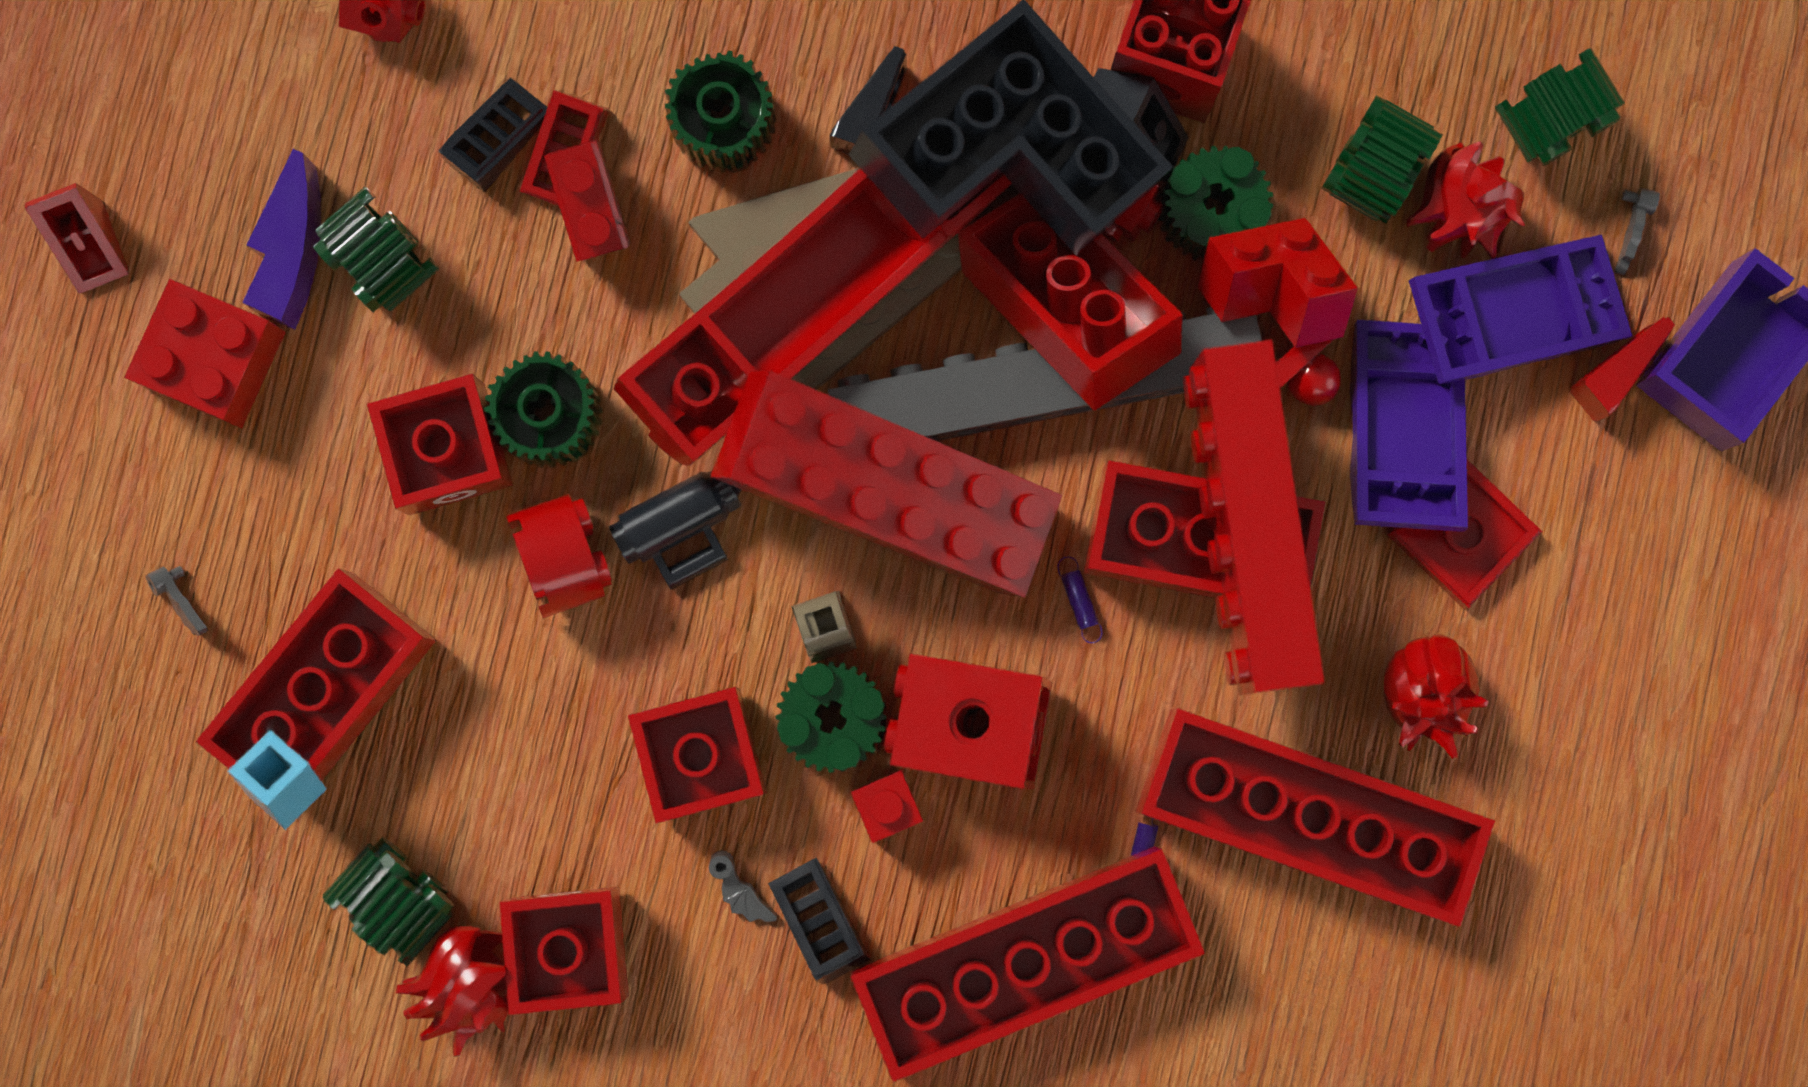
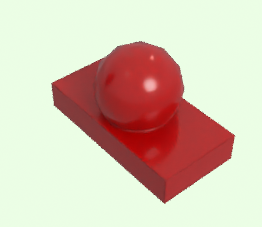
(1310, 375)

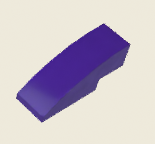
(286, 243)

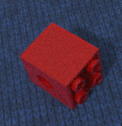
(1183, 48)
(936, 713)

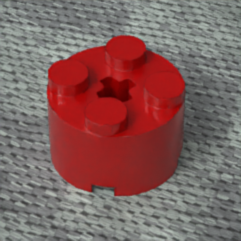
(558, 554)

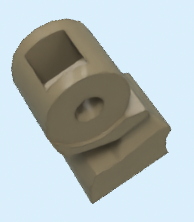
(824, 626)

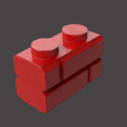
(587, 200)

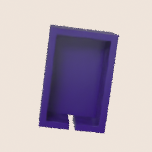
(1733, 353)

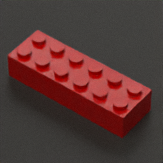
(885, 484)
(1253, 519)
(1315, 816)
(1026, 963)

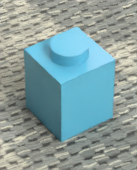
(277, 779)

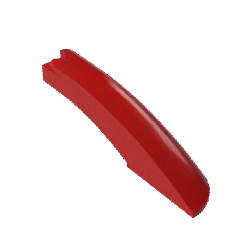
(782, 312)

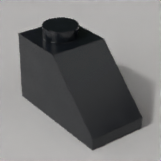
(1149, 109)

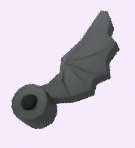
(1644, 203)
(163, 581)
(738, 893)

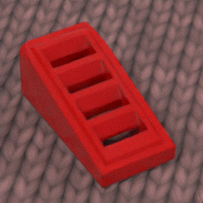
(545, 142)
(1611, 380)

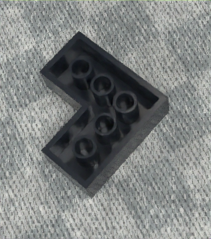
(1017, 109)

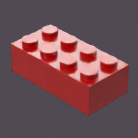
(1080, 311)
(1155, 534)
(322, 677)

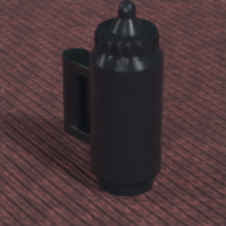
(674, 518)

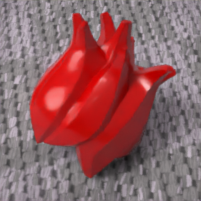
(1467, 200)
(1432, 691)
(460, 986)

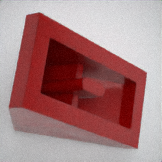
(79, 236)

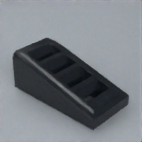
(871, 101)
(468, 135)
(801, 930)

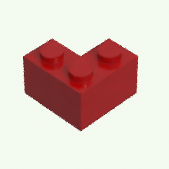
(1279, 272)

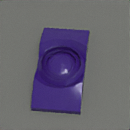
(1520, 309)
(1406, 433)

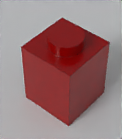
(886, 806)

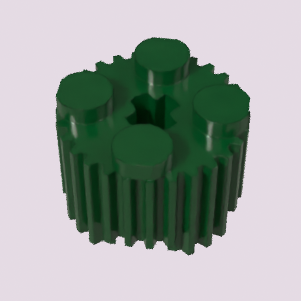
(710, 86)
(1561, 107)
(1381, 160)
(1218, 175)
(373, 252)
(528, 386)
(801, 726)
(390, 901)

